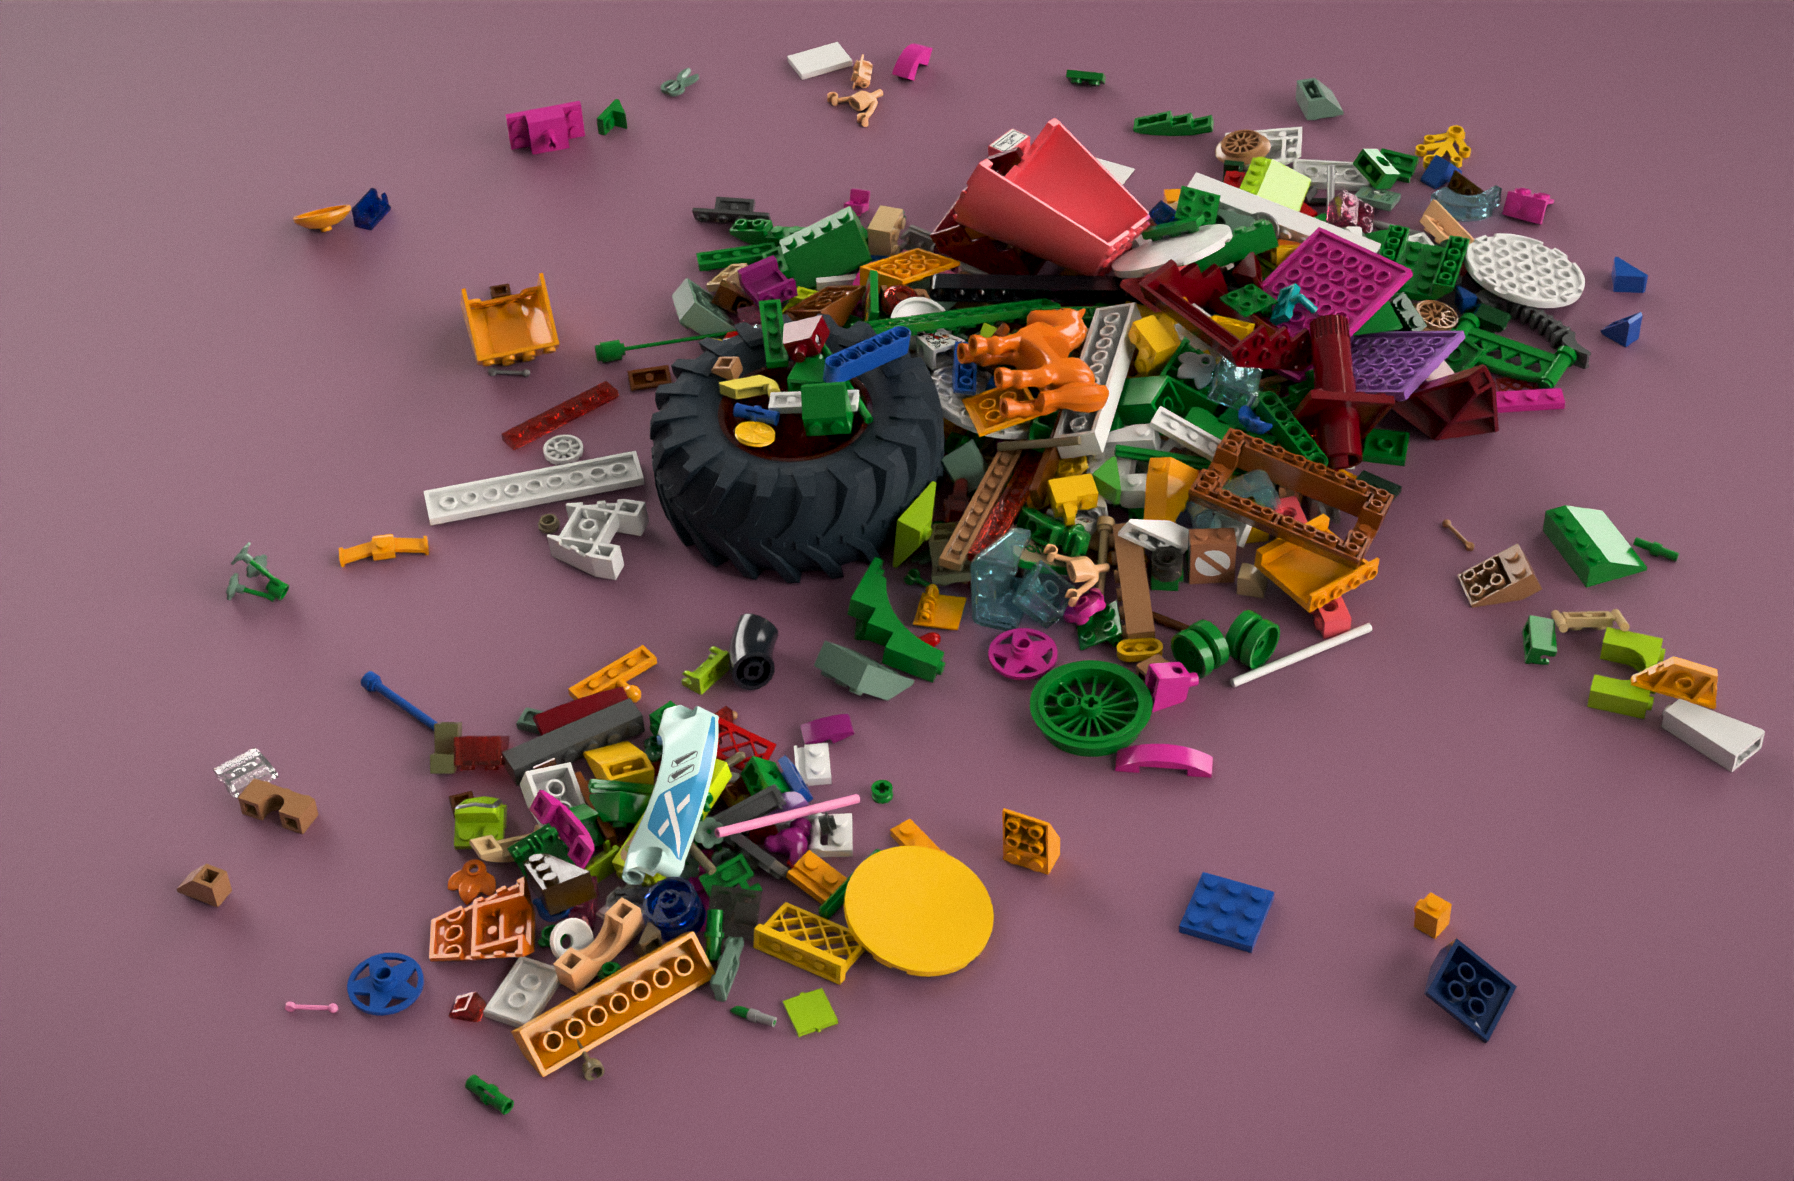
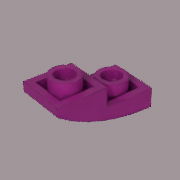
(830, 727)

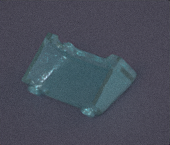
(1254, 483)
(994, 581)

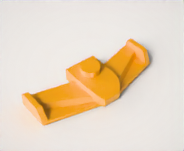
(383, 547)

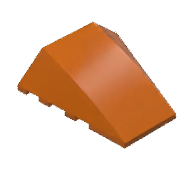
(486, 929)

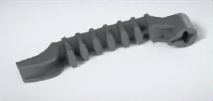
(1554, 330)

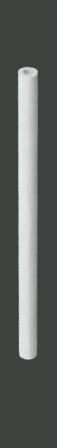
(1300, 655)

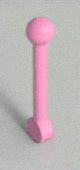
(290, 1007)

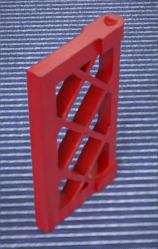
(752, 739)

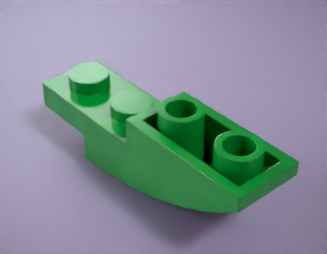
(761, 231)

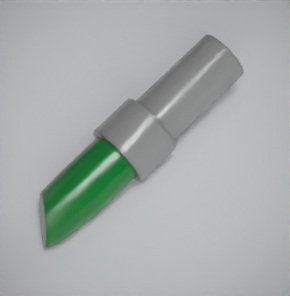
(754, 1015)

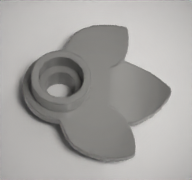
(1194, 368)

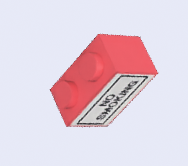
(1008, 141)

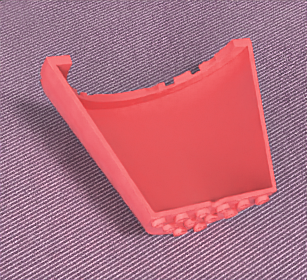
(1055, 205)

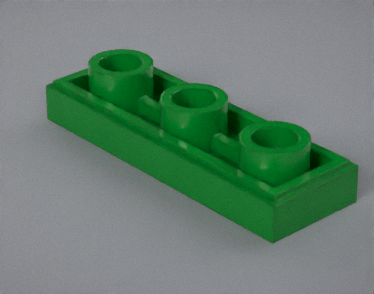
(1173, 228)

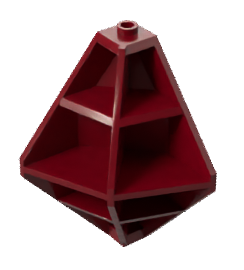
(1453, 403)

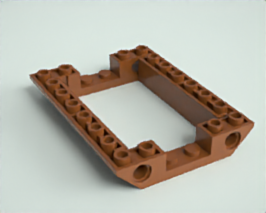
(1303, 477)

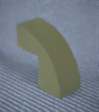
(443, 758)

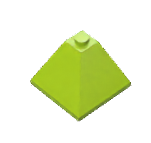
(914, 525)

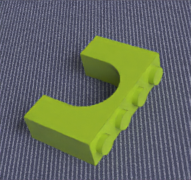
(1619, 695)

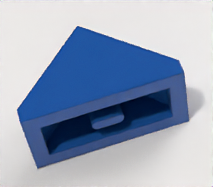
(1438, 172)
(1627, 277)
(1624, 330)

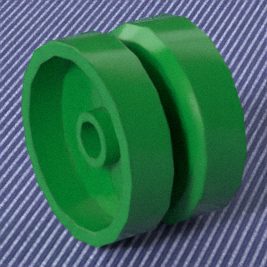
(1252, 639)
(1200, 648)

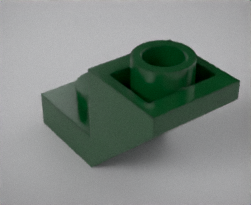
(1490, 318)

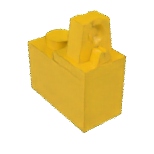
(1070, 495)

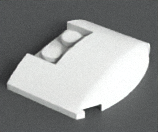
(1285, 144)

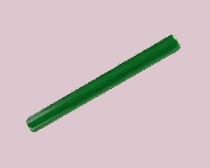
(1143, 454)

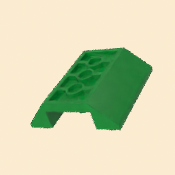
(1432, 266)

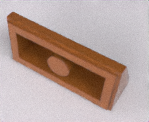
(649, 377)

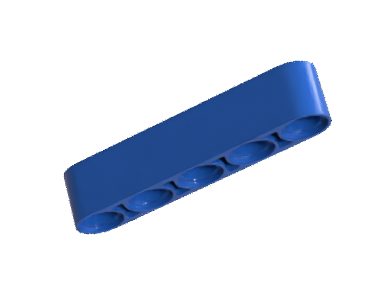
(867, 355)

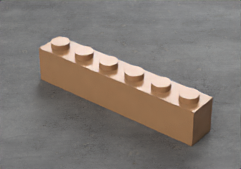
(1133, 587)

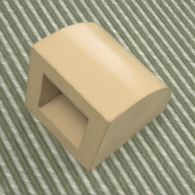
(1251, 581)

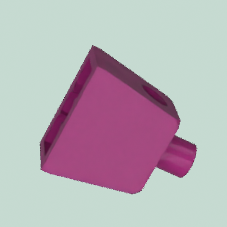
(1169, 684)

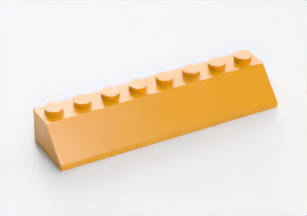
(614, 1003)

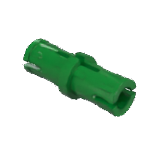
(714, 934)
(500, 1101)

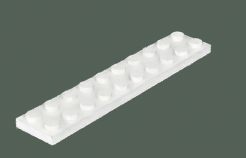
(533, 487)

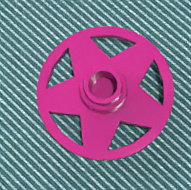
(1022, 654)

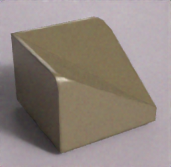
(649, 940)

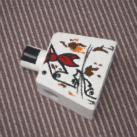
(936, 348)

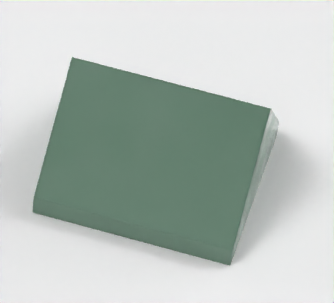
(966, 463)

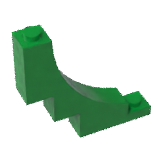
(902, 647)

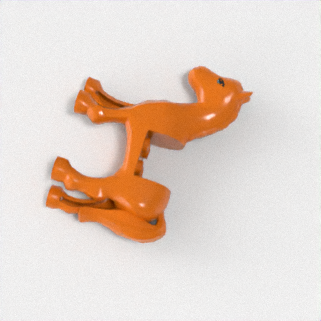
(1041, 362)

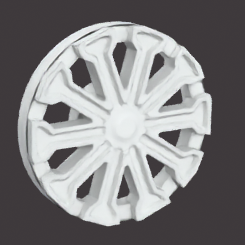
(572, 449)

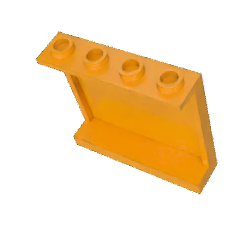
(1309, 576)

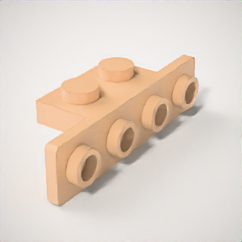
(1441, 223)

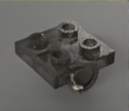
(739, 909)

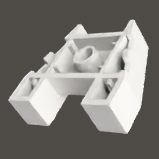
(1132, 485)
(589, 533)

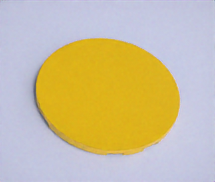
(918, 910)

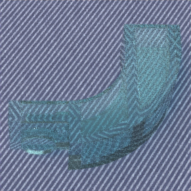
(1469, 208)

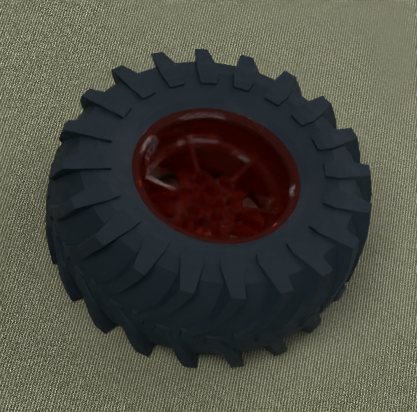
(803, 496)

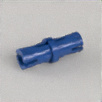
(756, 414)

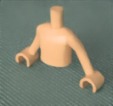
(859, 102)
(1079, 570)

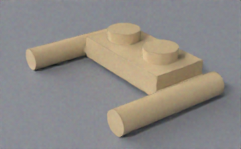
(1596, 619)

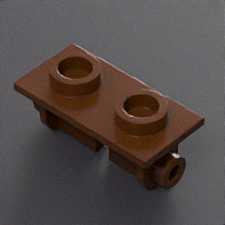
(1462, 185)

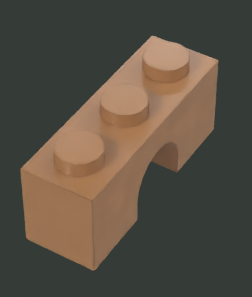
(295, 809)

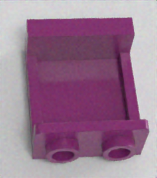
(766, 282)

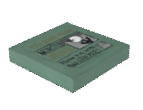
(1378, 198)

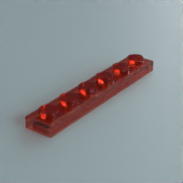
(559, 415)

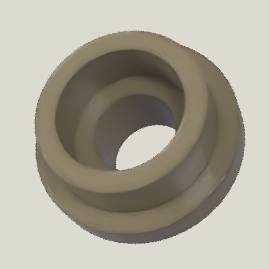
(548, 523)

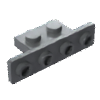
(730, 210)

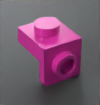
(858, 201)

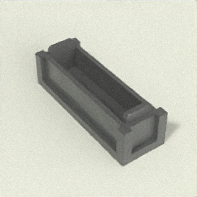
(753, 807)

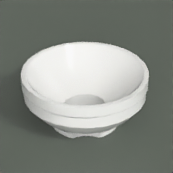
(576, 929)

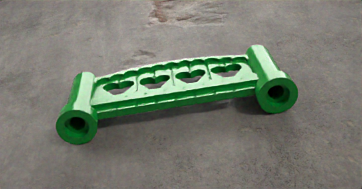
(1551, 365)

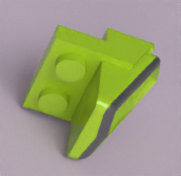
(478, 819)

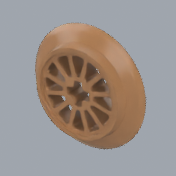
(1242, 146)
(1437, 315)

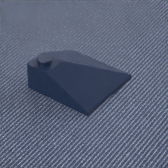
(1468, 989)

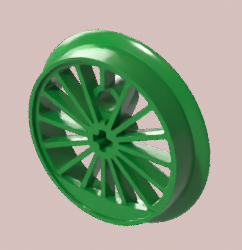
(1091, 709)

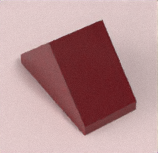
(1248, 272)

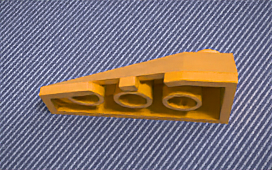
(1167, 488)

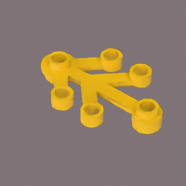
(1454, 134)

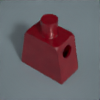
(805, 337)

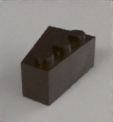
(558, 882)

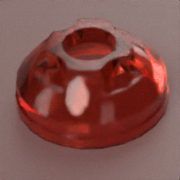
(889, 297)

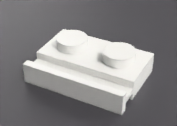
(813, 763)

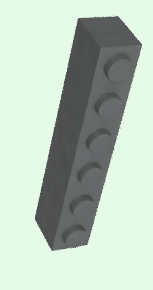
(570, 741)

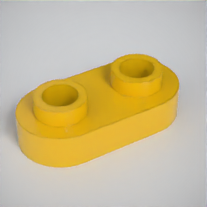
(1138, 649)

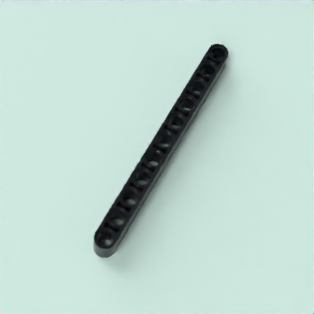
(1028, 287)

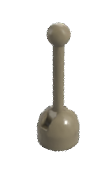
(590, 1064)

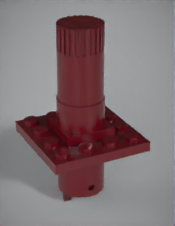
(1333, 404)

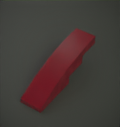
(577, 709)

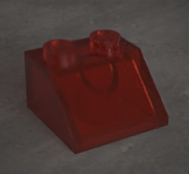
(480, 751)

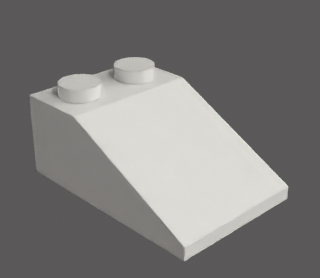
(555, 780)

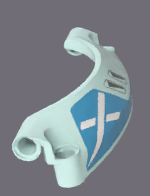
(678, 795)

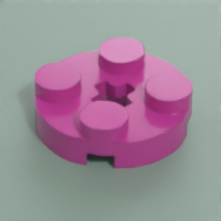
(1086, 606)

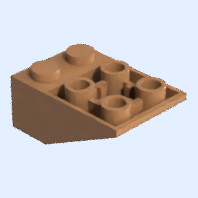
(1500, 579)

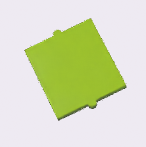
(810, 1012)

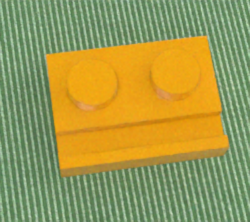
(815, 877)

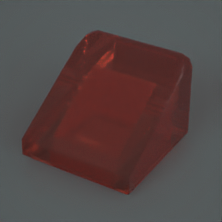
(758, 835)
(468, 1007)

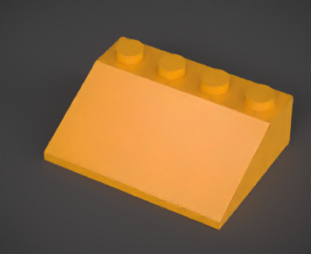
(907, 267)

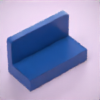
(794, 779)

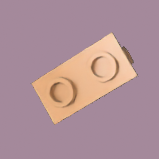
(862, 73)

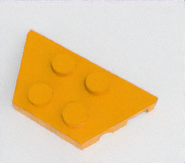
(1681, 681)

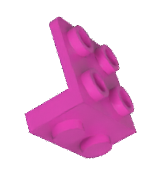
(1526, 206)

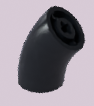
(752, 651)

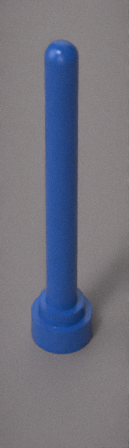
(373, 682)

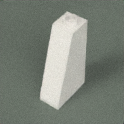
(1712, 733)

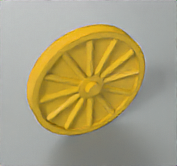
(755, 434)

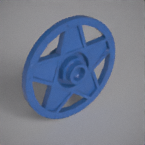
(385, 984)

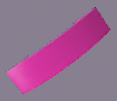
(1164, 756)
(569, 827)

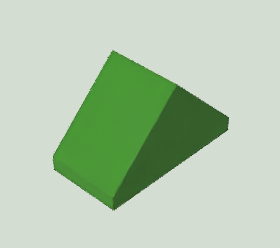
(1108, 481)

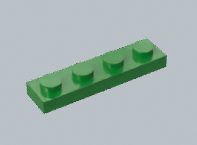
(724, 257)
(772, 332)

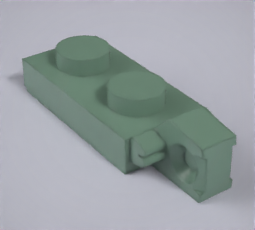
(727, 968)

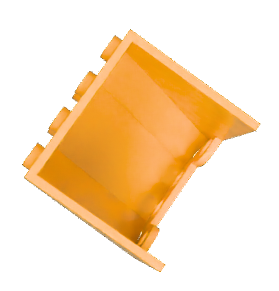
(511, 326)

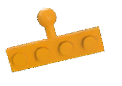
(617, 675)

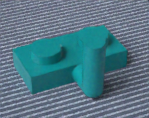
(1287, 299)

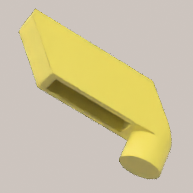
(748, 387)

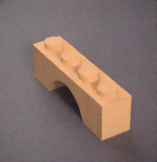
(619, 928)

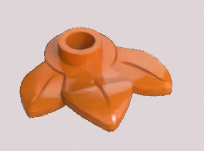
(471, 884)

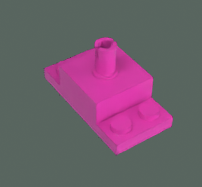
(545, 127)

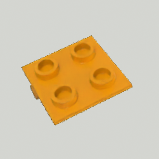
(939, 610)

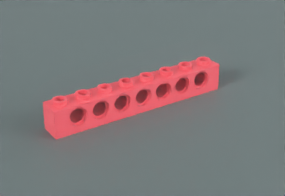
(1333, 616)

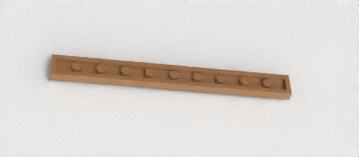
(980, 508)

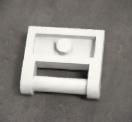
(841, 841)

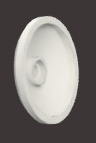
(917, 306)

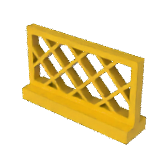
(804, 953)

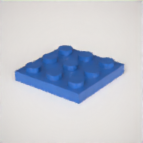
(1226, 912)

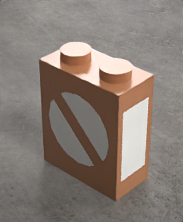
(1211, 555)

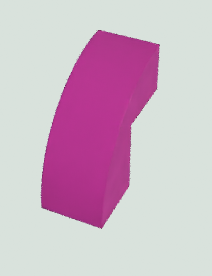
(910, 59)

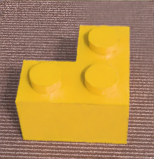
(1153, 344)

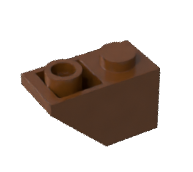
(731, 297)

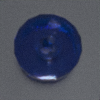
(674, 907)

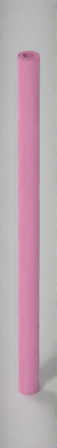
(787, 815)

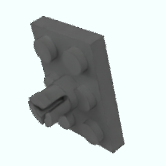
(756, 856)

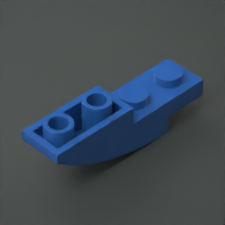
(963, 375)

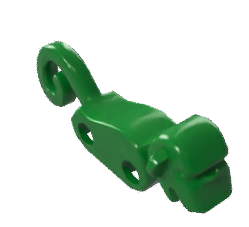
(1054, 531)

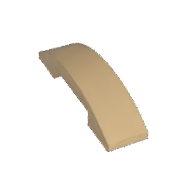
(496, 851)

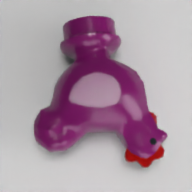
(790, 841)

